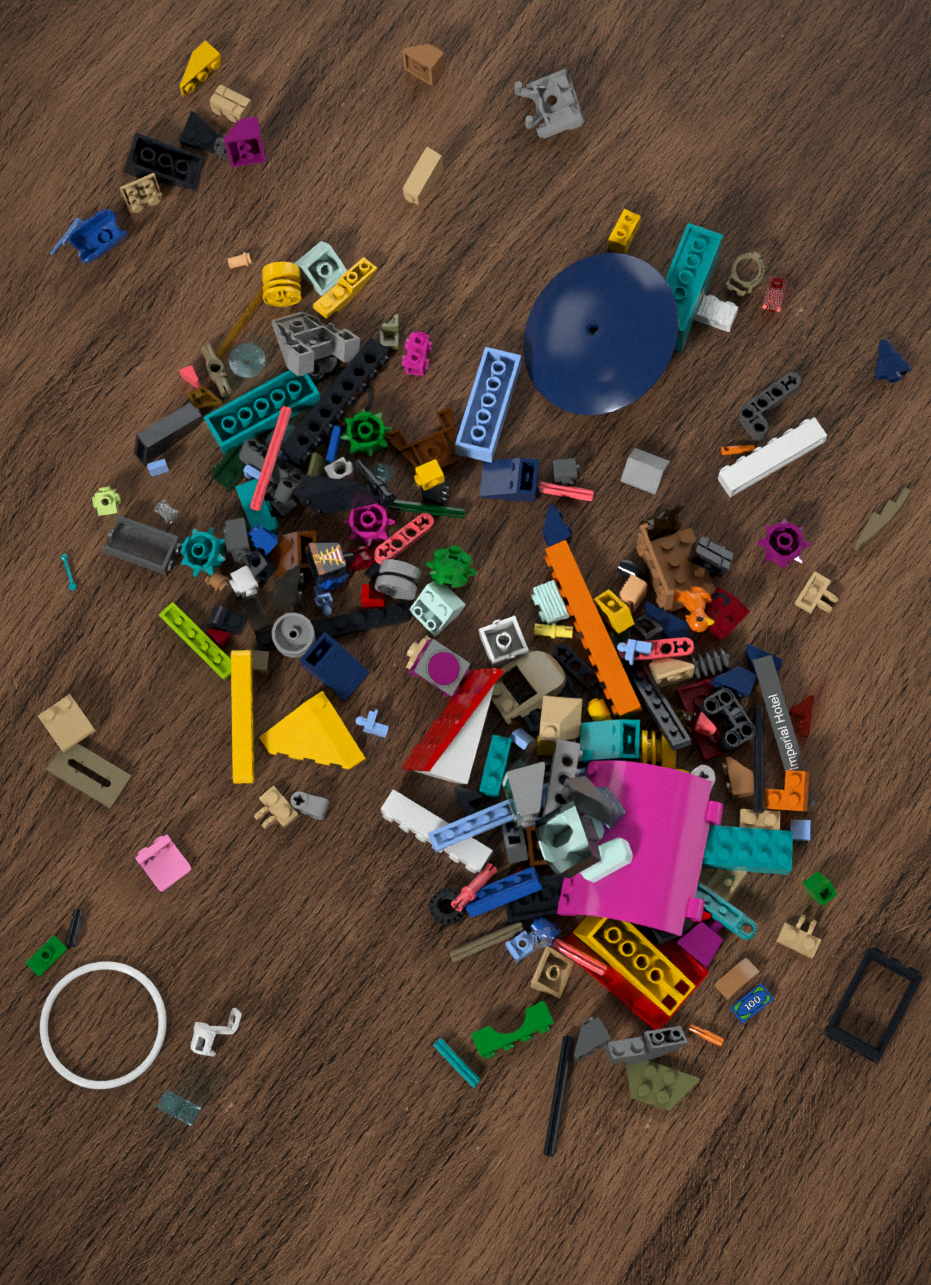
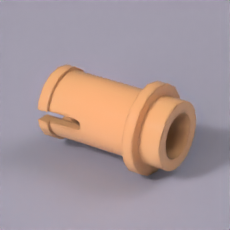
(239, 260)

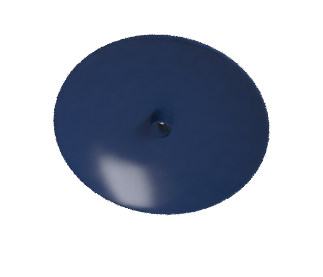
(626, 355)

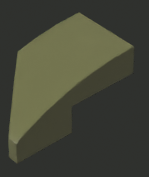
(390, 334)

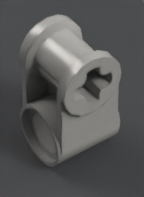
(313, 805)

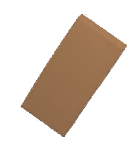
(737, 978)

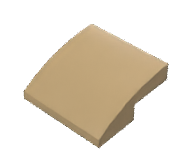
(722, 881)

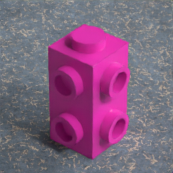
(417, 350)

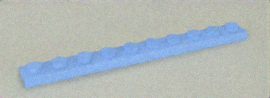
(481, 821)

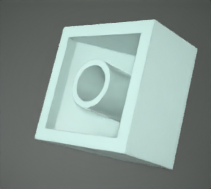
(321, 267)

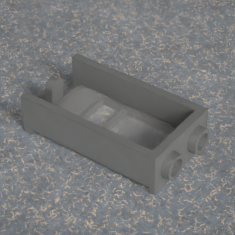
(143, 545)

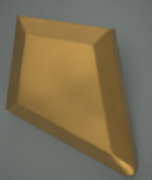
(203, 398)

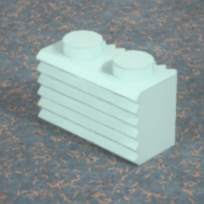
(550, 603)

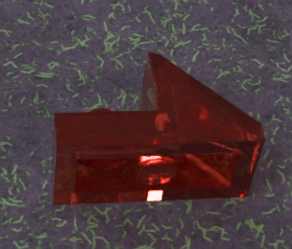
(804, 711)

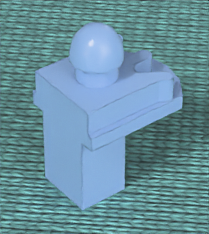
(323, 600)
(632, 647)
(371, 726)

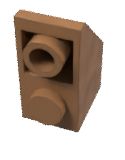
(740, 779)

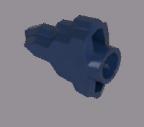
(890, 363)

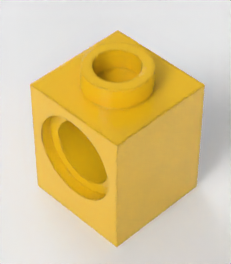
(429, 475)

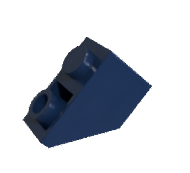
(554, 528)
(737, 680)

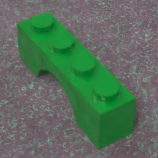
(536, 1020)

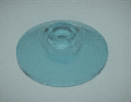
(243, 353)

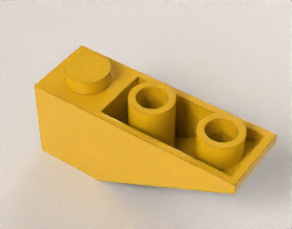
(201, 64)

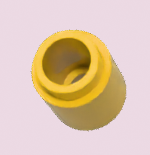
(598, 710)

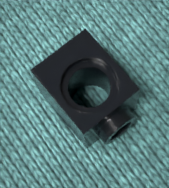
(260, 565)

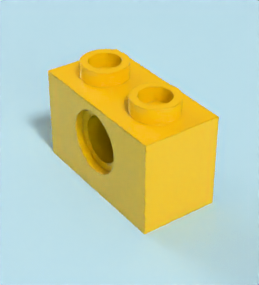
(624, 232)
(613, 611)

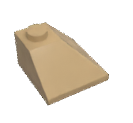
(670, 671)
(560, 718)

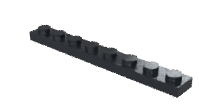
(346, 624)

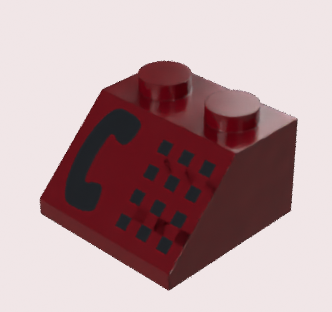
(726, 612)

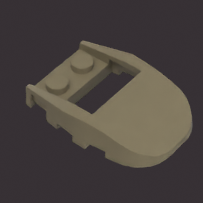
(543, 675)

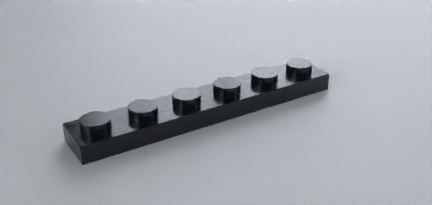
(657, 705)

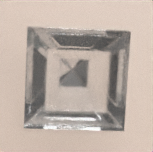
(541, 938)

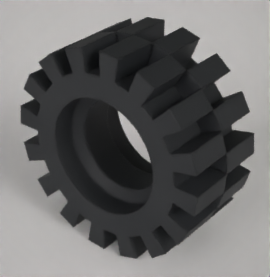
(434, 904)

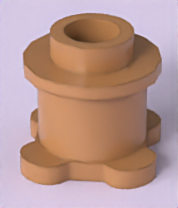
(218, 581)

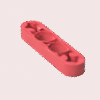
(404, 538)
(656, 649)

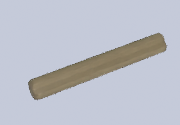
(486, 941)

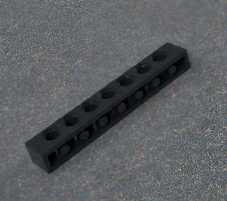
(370, 351)

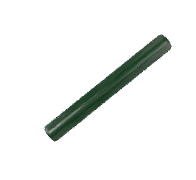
(426, 508)

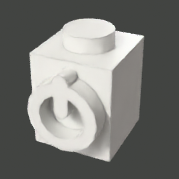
(244, 582)

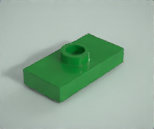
(47, 956)

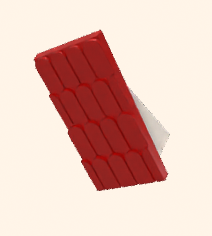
(453, 738)

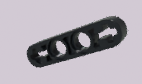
(580, 674)

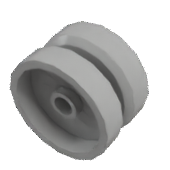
(398, 579)
(285, 627)

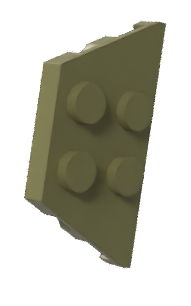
(658, 1084)

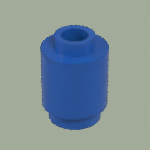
(543, 923)

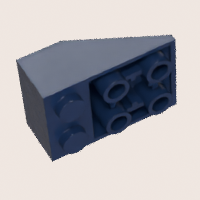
(510, 479)
(334, 666)

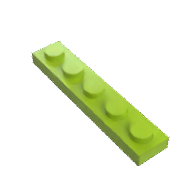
(197, 640)

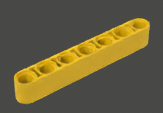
(242, 716)

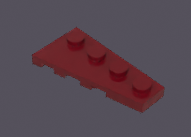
(690, 697)

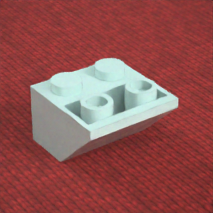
(437, 607)

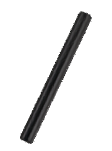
(759, 760)
(558, 1096)

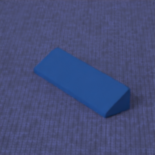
(504, 891)

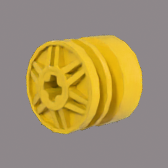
(281, 284)
(656, 751)

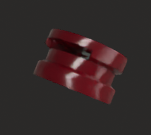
(362, 558)

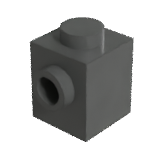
(565, 471)

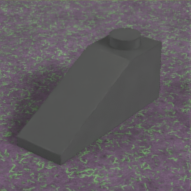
(588, 799)
(514, 842)

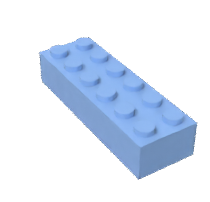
(488, 404)

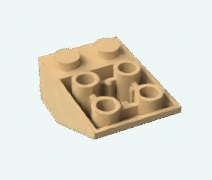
(141, 193)

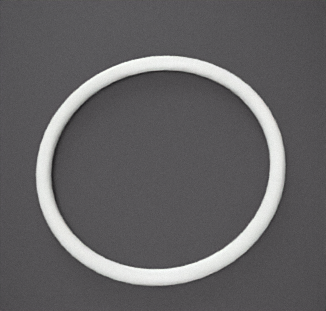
(146, 1063)

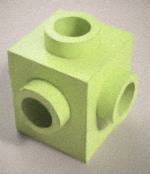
(103, 507)

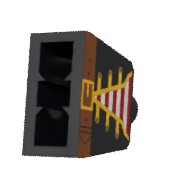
(327, 560)

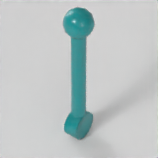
(72, 586)

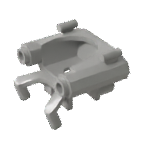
(558, 117)

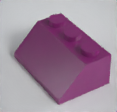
(245, 143)

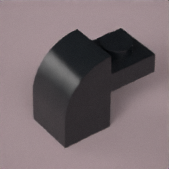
(225, 620)

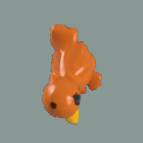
(695, 602)

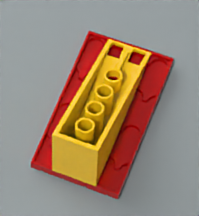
(638, 973)

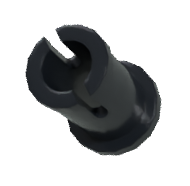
(373, 571)

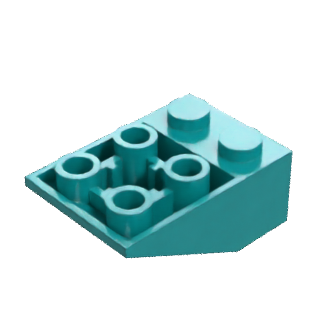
(610, 740)

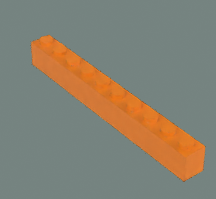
(594, 632)

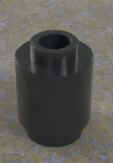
(630, 567)

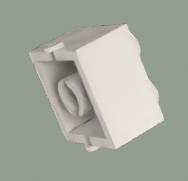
(503, 641)

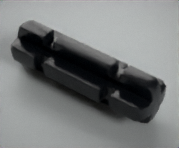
(74, 928)

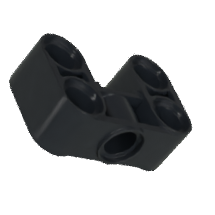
(733, 717)

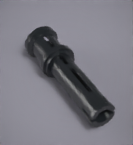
(378, 488)

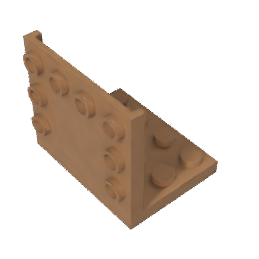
(669, 568)

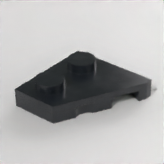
(198, 134)

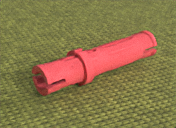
(468, 892)

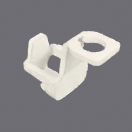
(204, 1031)

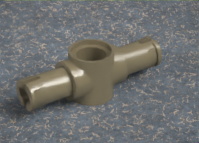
(219, 377)

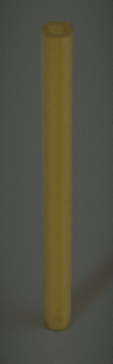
(238, 325)

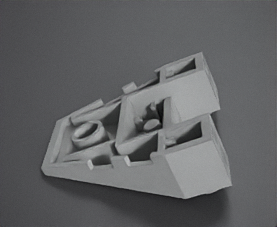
(307, 339)

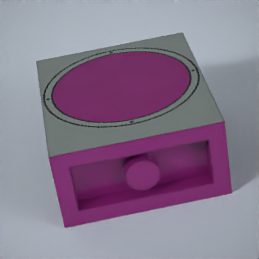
(440, 667)

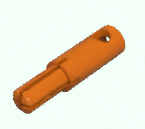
(737, 449)
(709, 1036)

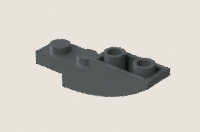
(647, 1047)

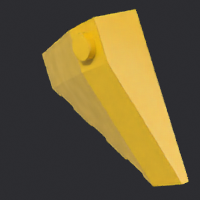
(315, 734)

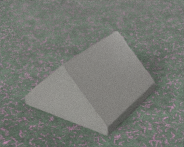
(644, 471)

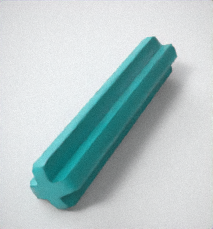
(457, 1062)

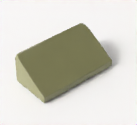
(317, 465)

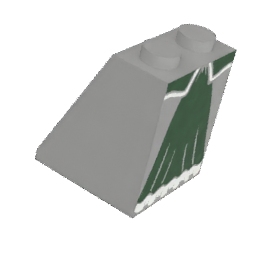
(524, 792)

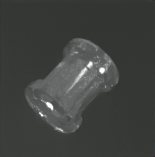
(166, 511)

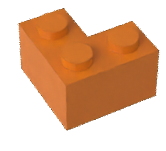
(795, 793)

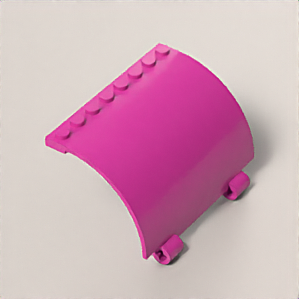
(667, 835)

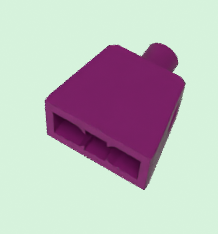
(702, 942)

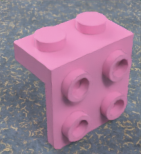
(163, 863)

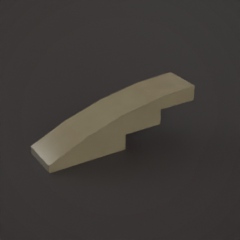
(878, 523)

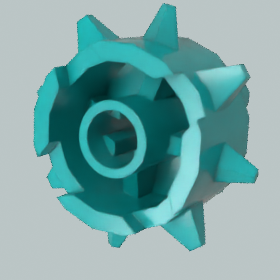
(203, 552)

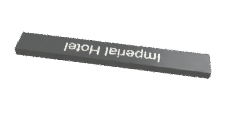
(780, 717)

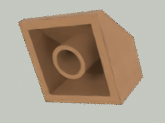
(424, 62)

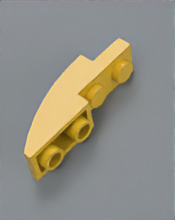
(346, 289)

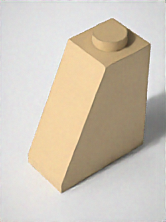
(423, 176)

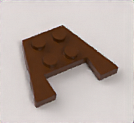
(435, 446)

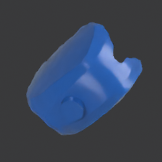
(97, 236)

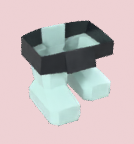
(572, 846)

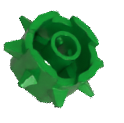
(362, 442)
(451, 566)

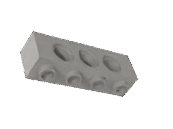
(562, 750)

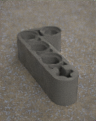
(771, 401)
(283, 474)

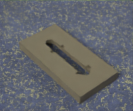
(105, 795)

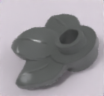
(323, 365)

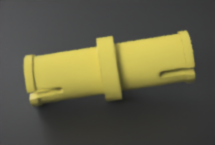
(553, 630)

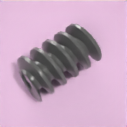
(710, 662)

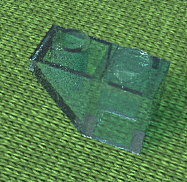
(178, 1107)

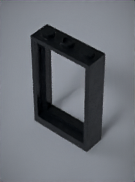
(854, 1043)

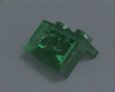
(229, 470)

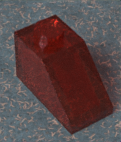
(774, 294)

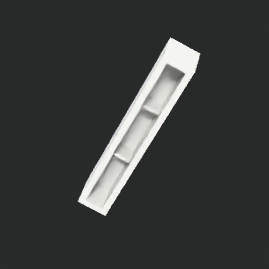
(772, 456)
(421, 822)

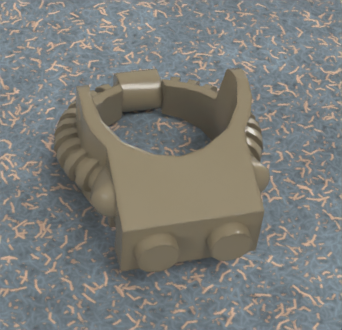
(741, 287)

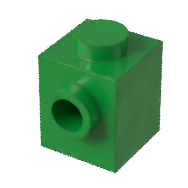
(820, 888)

